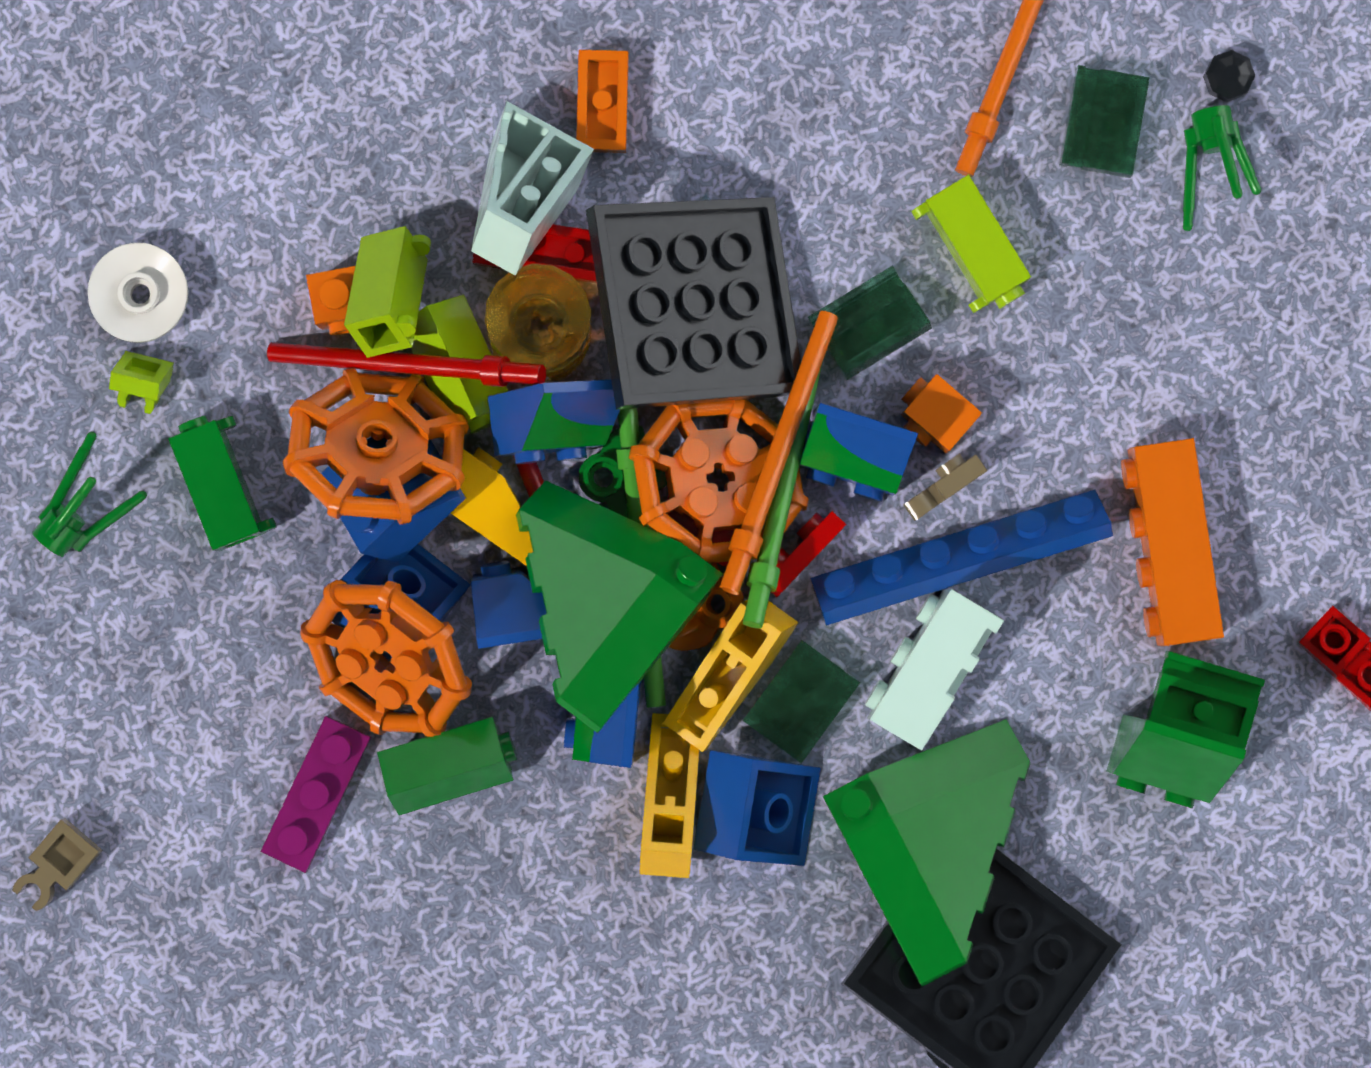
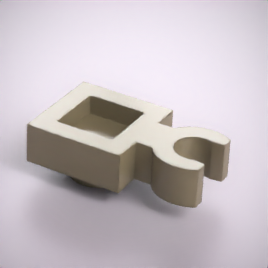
(954, 476)
(60, 859)

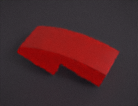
(1342, 652)

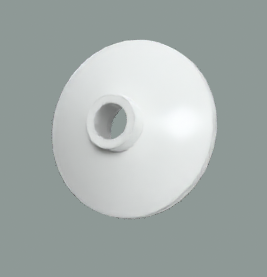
(112, 289)

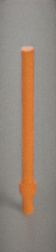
(983, 124)
(747, 540)

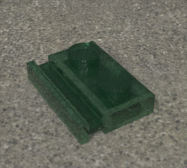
(1104, 121)
(873, 322)
(801, 701)

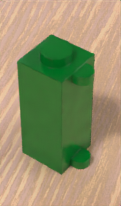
(217, 483)
(447, 765)

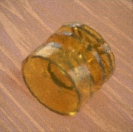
(550, 297)

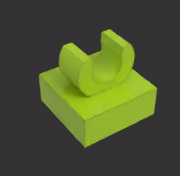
(140, 377)

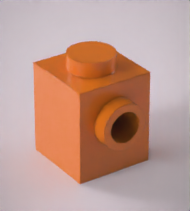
(330, 298)
(938, 413)

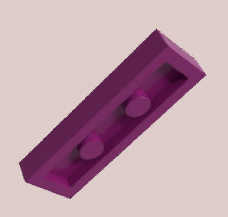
(316, 794)

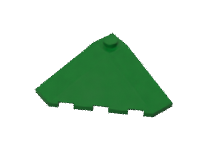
(609, 597)
(929, 839)

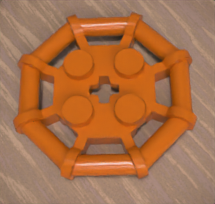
(693, 461)
(371, 468)
(403, 632)

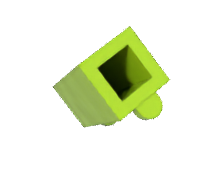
(976, 243)
(387, 290)
(452, 331)

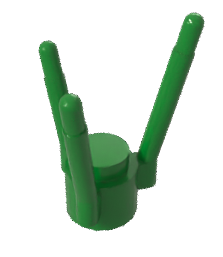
(1216, 133)
(61, 524)

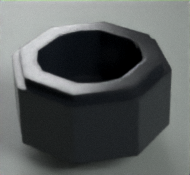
(1229, 76)

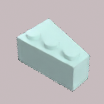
(525, 187)
(931, 666)

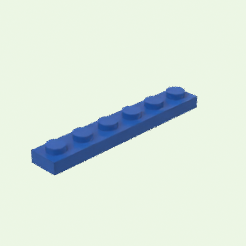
(961, 557)

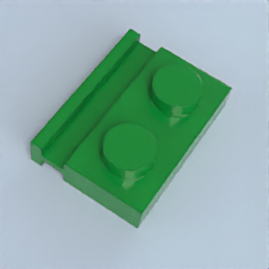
(1205, 699)

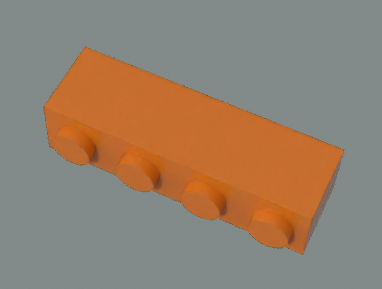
(1174, 543)

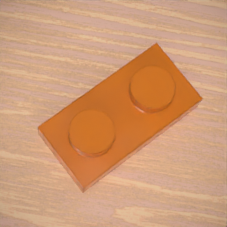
(603, 100)

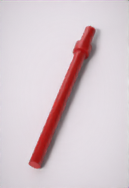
(491, 369)

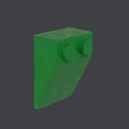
(1171, 760)

